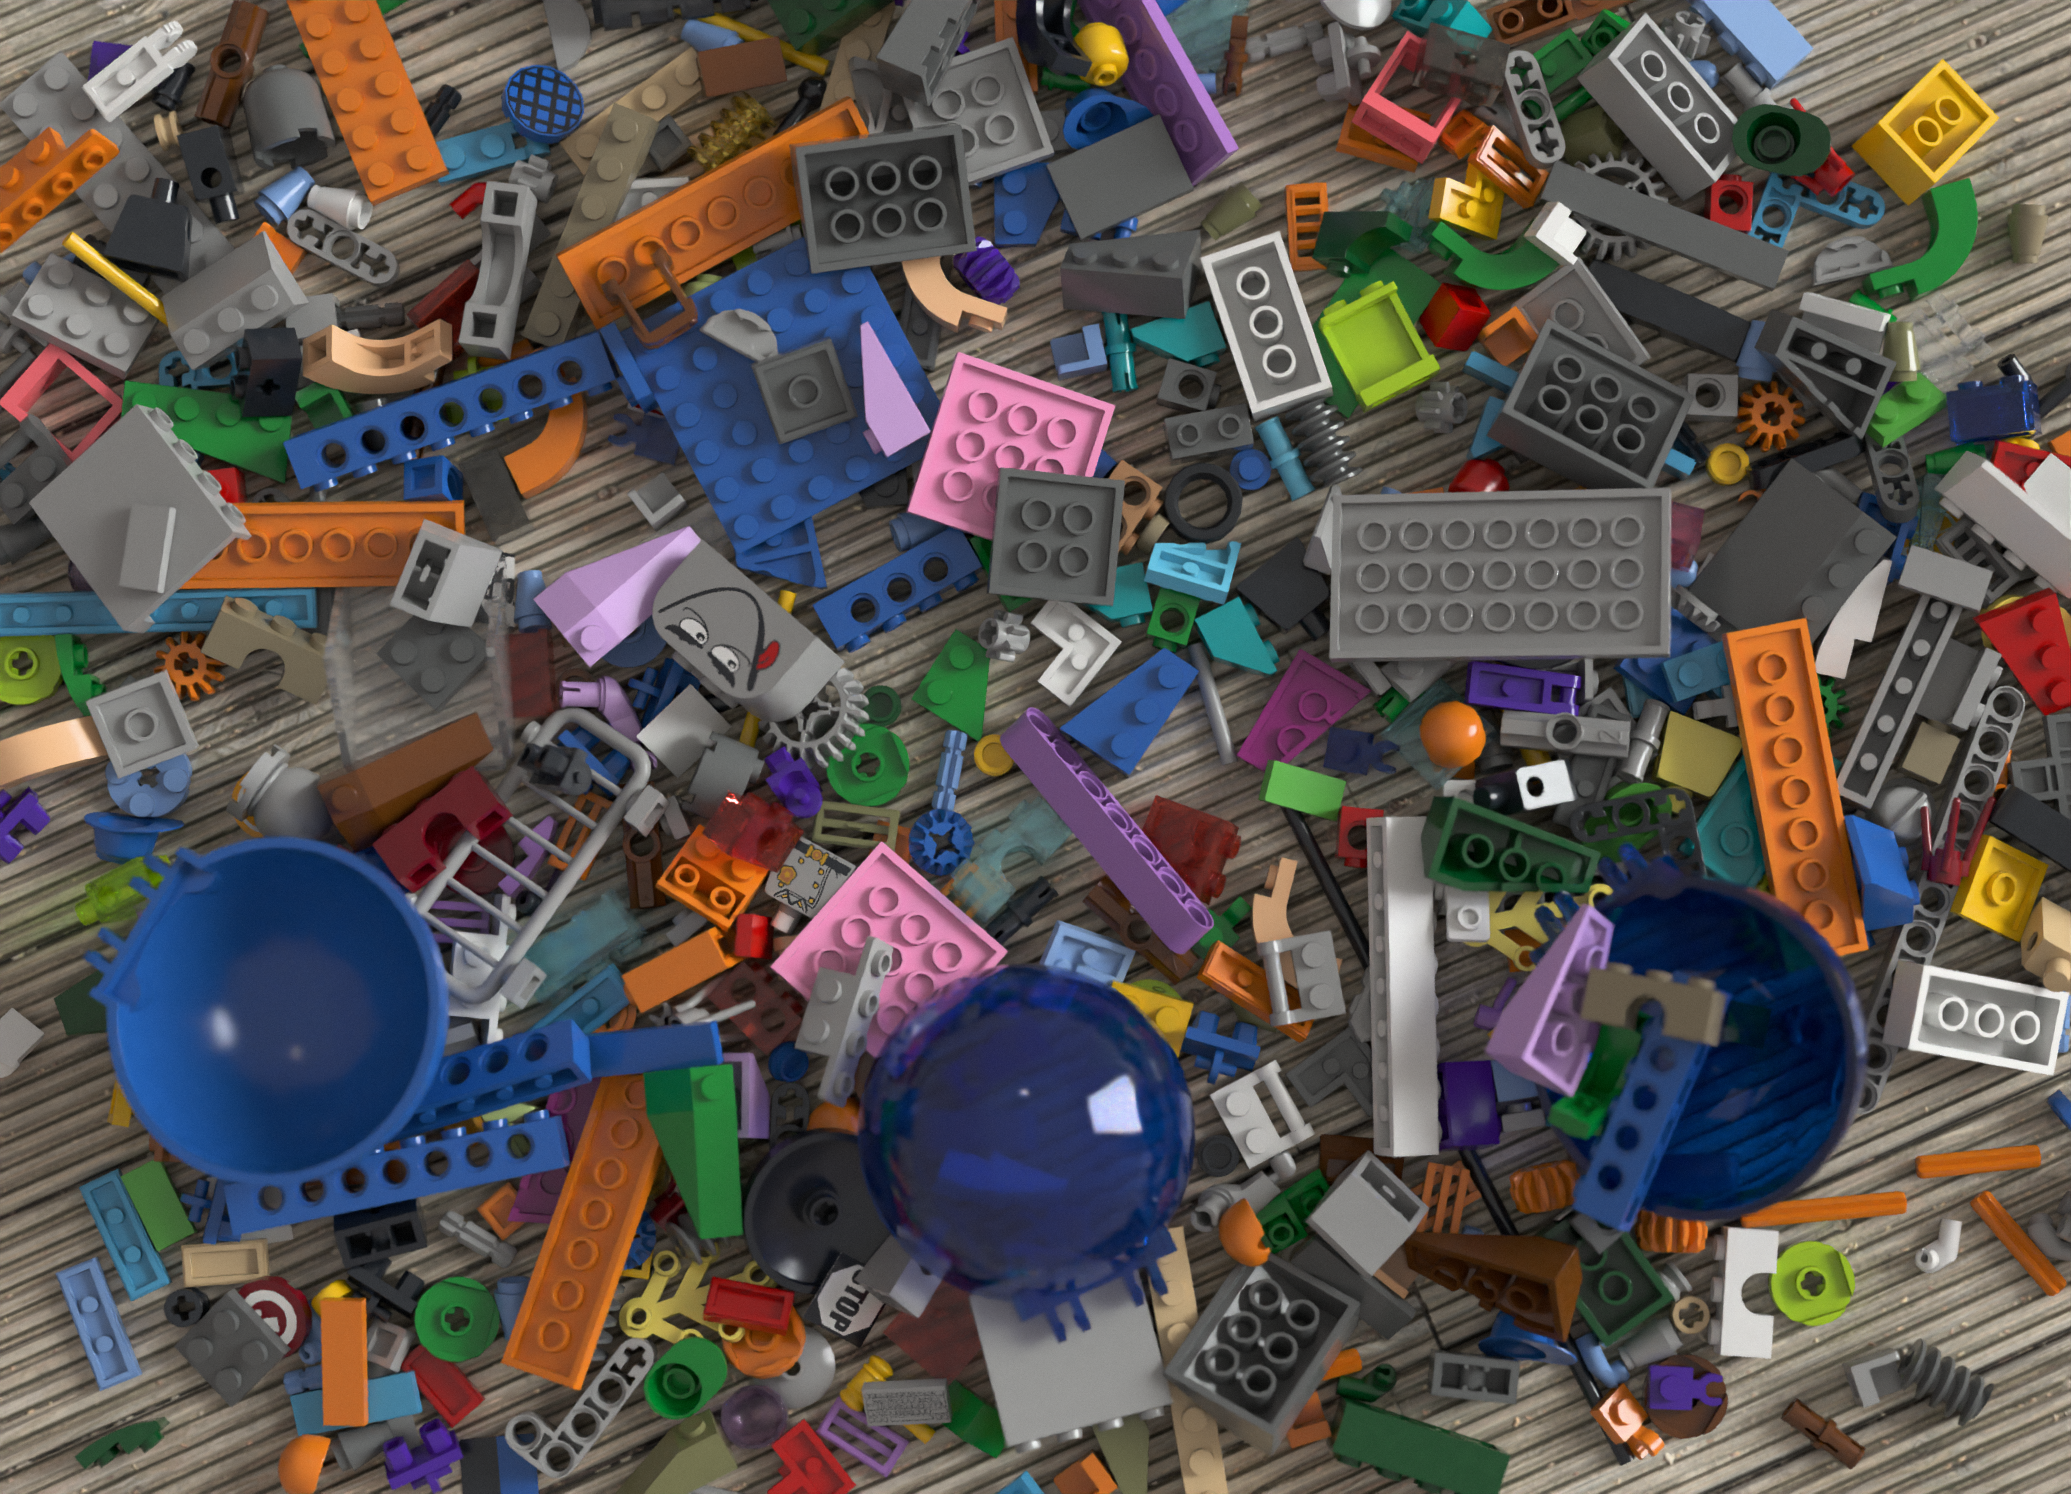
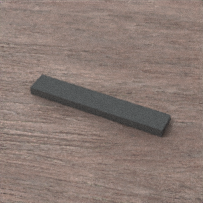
(1665, 226)

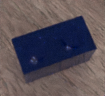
(1993, 410)

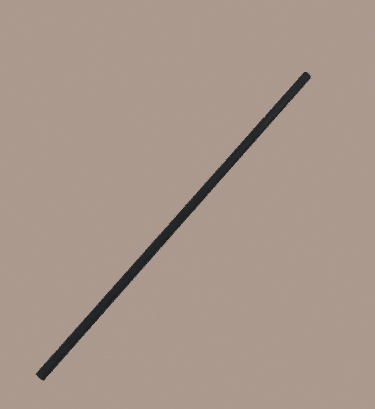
(1470, 1157)

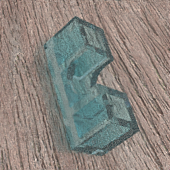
(1033, 830)

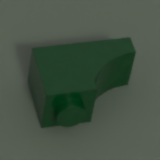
(1354, 239)

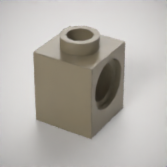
(1927, 752)

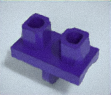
(794, 784)
(25, 810)
(425, 1462)

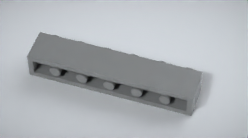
(1895, 701)

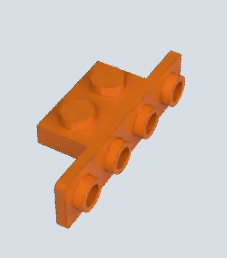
(45, 176)

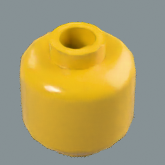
(1106, 50)

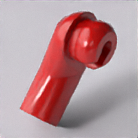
(469, 199)

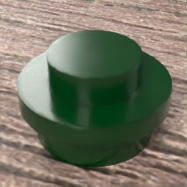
(883, 705)

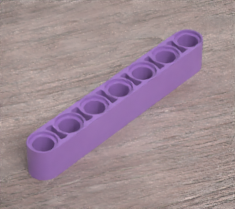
(1106, 831)

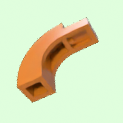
(555, 450)

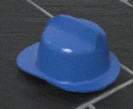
(1099, 114)
(124, 836)
(1513, 1342)

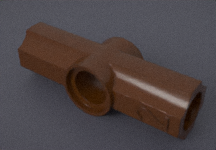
(239, 39)
(643, 871)
(1117, 912)

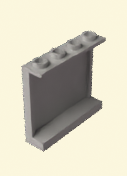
(92, 503)
(1076, 1383)

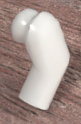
(1941, 1251)

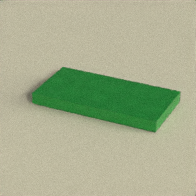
(1414, 291)

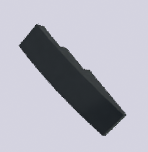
(1672, 312)

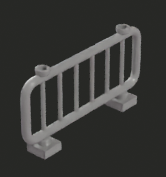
(642, 811)

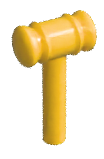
(874, 1371)

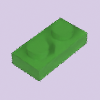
(1905, 409)

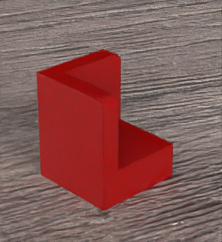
(1454, 317)

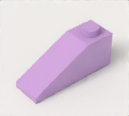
(888, 407)

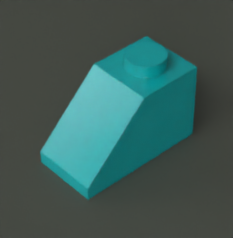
(1187, 340)
(1130, 598)

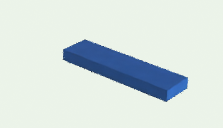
(655, 1049)

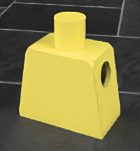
(1693, 757)

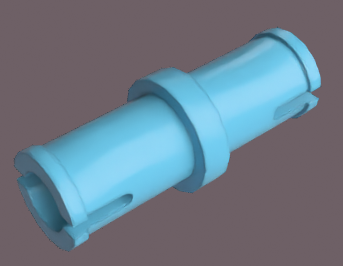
(1285, 458)

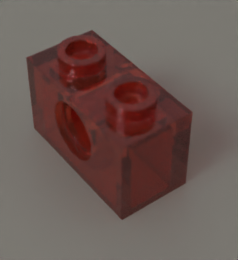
(754, 830)

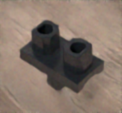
(556, 768)
(400, 1298)

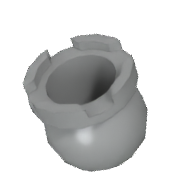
(282, 799)

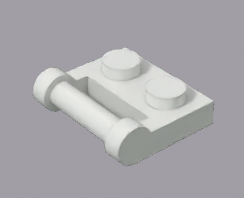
(1249, 1121)

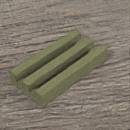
(820, 821)

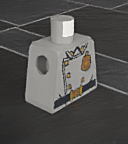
(805, 883)

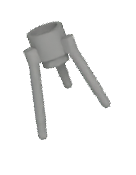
(686, 1013)

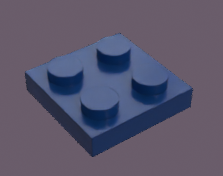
(1647, 672)

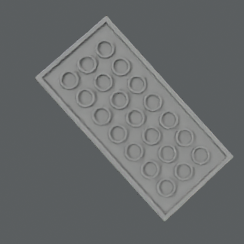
(1501, 575)

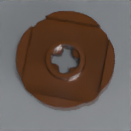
(1702, 1417)

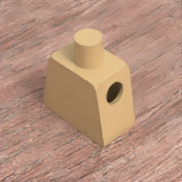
(2048, 945)

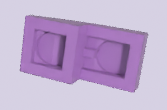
(536, 856)

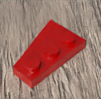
(2033, 647)

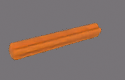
(1828, 1209)

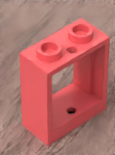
(1392, 122)
(40, 377)

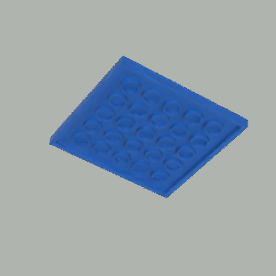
(721, 415)

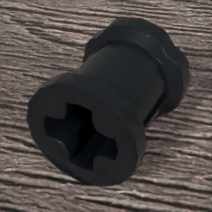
(188, 1294)

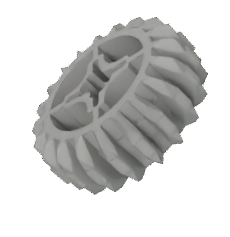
(1638, 182)
(814, 743)

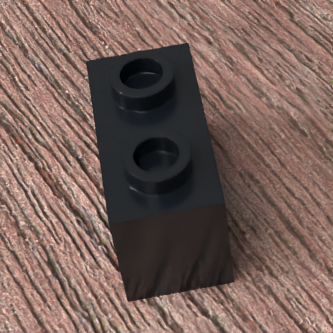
(266, 372)
(380, 1232)

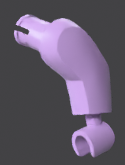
(612, 703)

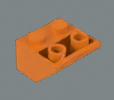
(711, 881)

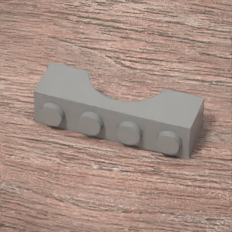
(506, 239)

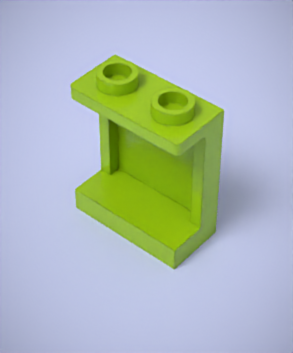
(1377, 345)

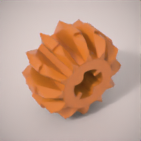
(1781, 428)
(183, 681)
(1544, 1186)
(1669, 1234)

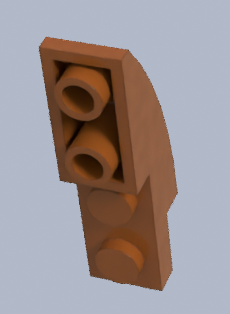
(1530, 20)

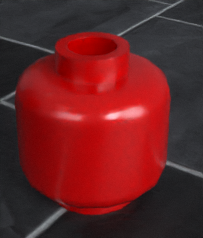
(1480, 476)

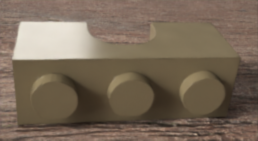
(244, 628)
(1691, 1010)

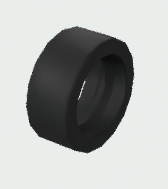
(1206, 472)

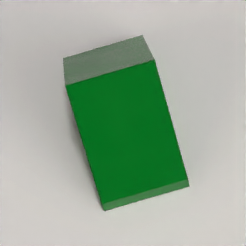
(975, 1419)

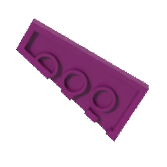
(541, 1191)

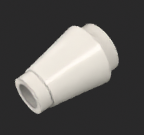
(343, 206)

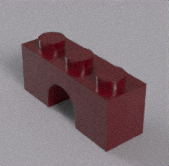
(412, 844)

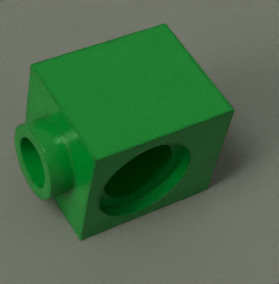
(1175, 601)

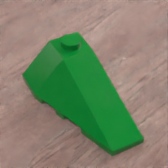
(698, 1135)

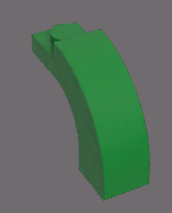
(1953, 228)
(1509, 269)
(1600, 1082)

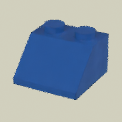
(1880, 875)

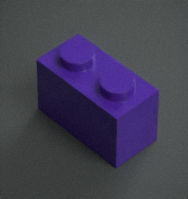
(1467, 1106)

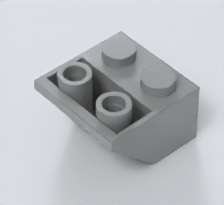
(445, 576)
(1367, 1214)

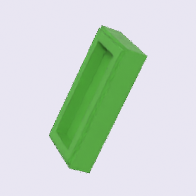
(1302, 790)
(158, 1204)

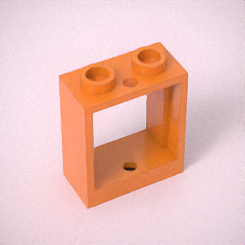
(681, 968)

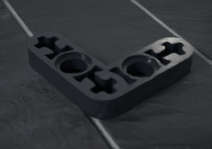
(1667, 827)

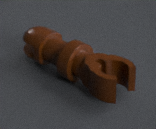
(1236, 54)

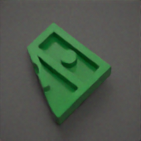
(957, 685)

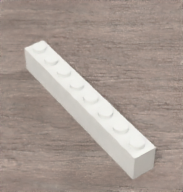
(1402, 990)

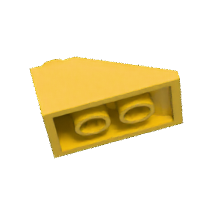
(1925, 132)

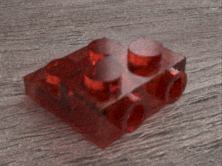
(1193, 845)
(942, 1336)

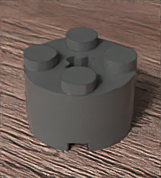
(720, 771)

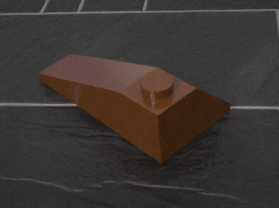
(392, 782)
(1519, 1275)

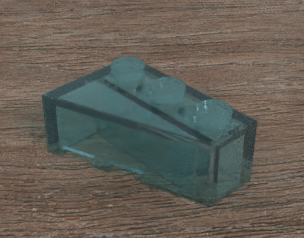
(585, 946)

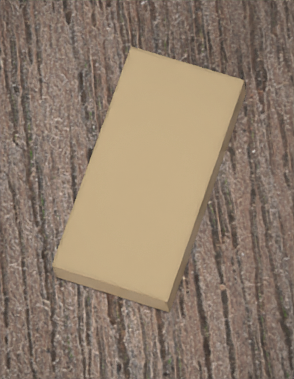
(224, 1262)

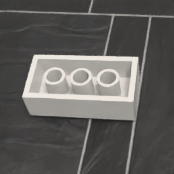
(1266, 326)
(1975, 1018)

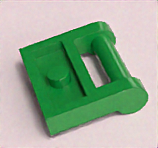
(1559, 63)

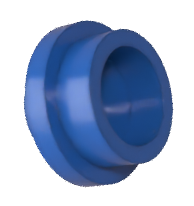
(1250, 469)
(787, 1062)

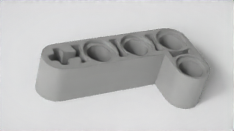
(590, 1402)

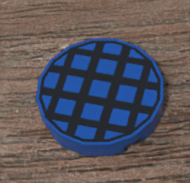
(542, 104)

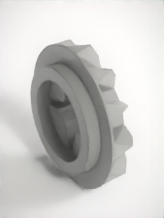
(1694, 609)

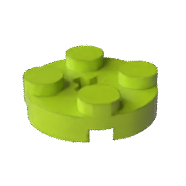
(40, 681)
(1831, 1294)

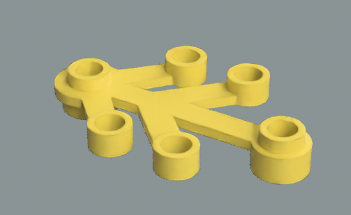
(1523, 918)
(687, 1301)

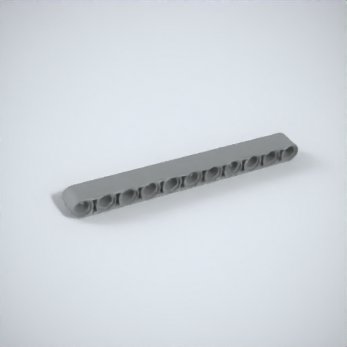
(1932, 922)

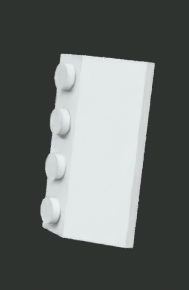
(2011, 518)

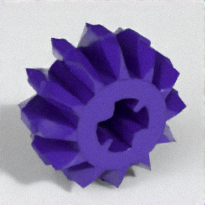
(987, 272)

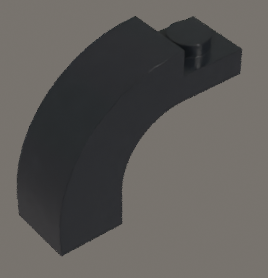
(1047, 36)

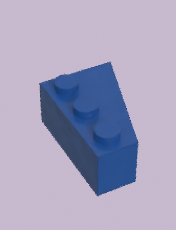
(1132, 712)

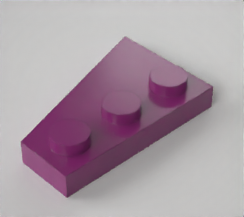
(1300, 711)

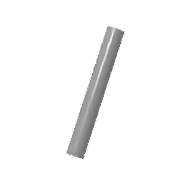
(1213, 704)

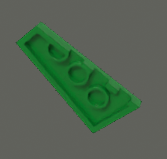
(216, 427)

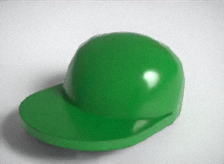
(685, 1378)

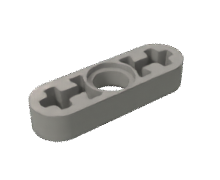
(1552, 134)
(374, 252)

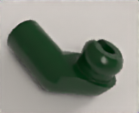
(1370, 1387)

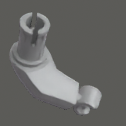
(1257, 1190)

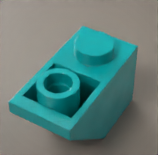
(1456, 14)
(1234, 641)

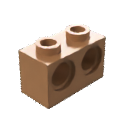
(1134, 515)

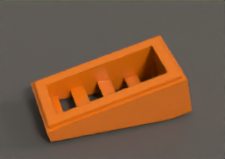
(1303, 191)

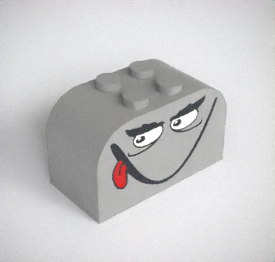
(740, 638)

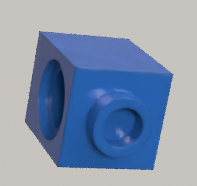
(432, 480)

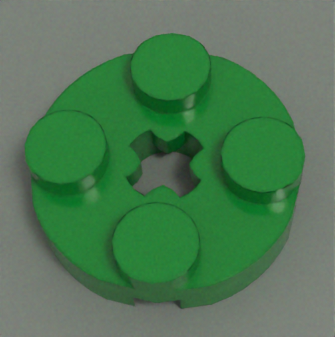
(889, 777)
(443, 1299)

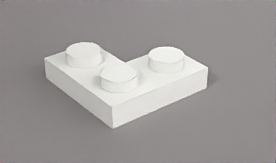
(1084, 649)

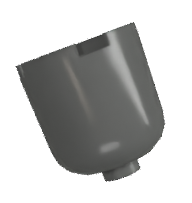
(287, 118)

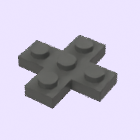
(2048, 776)

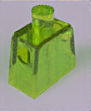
(112, 898)

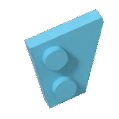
(1193, 569)

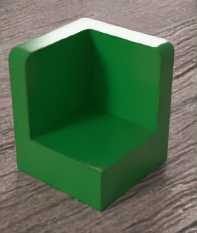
(323, 404)

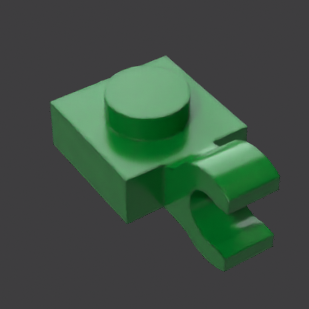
(1222, 927)

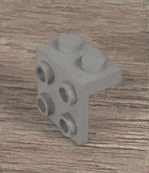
(1959, 684)

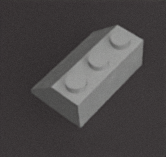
(233, 294)

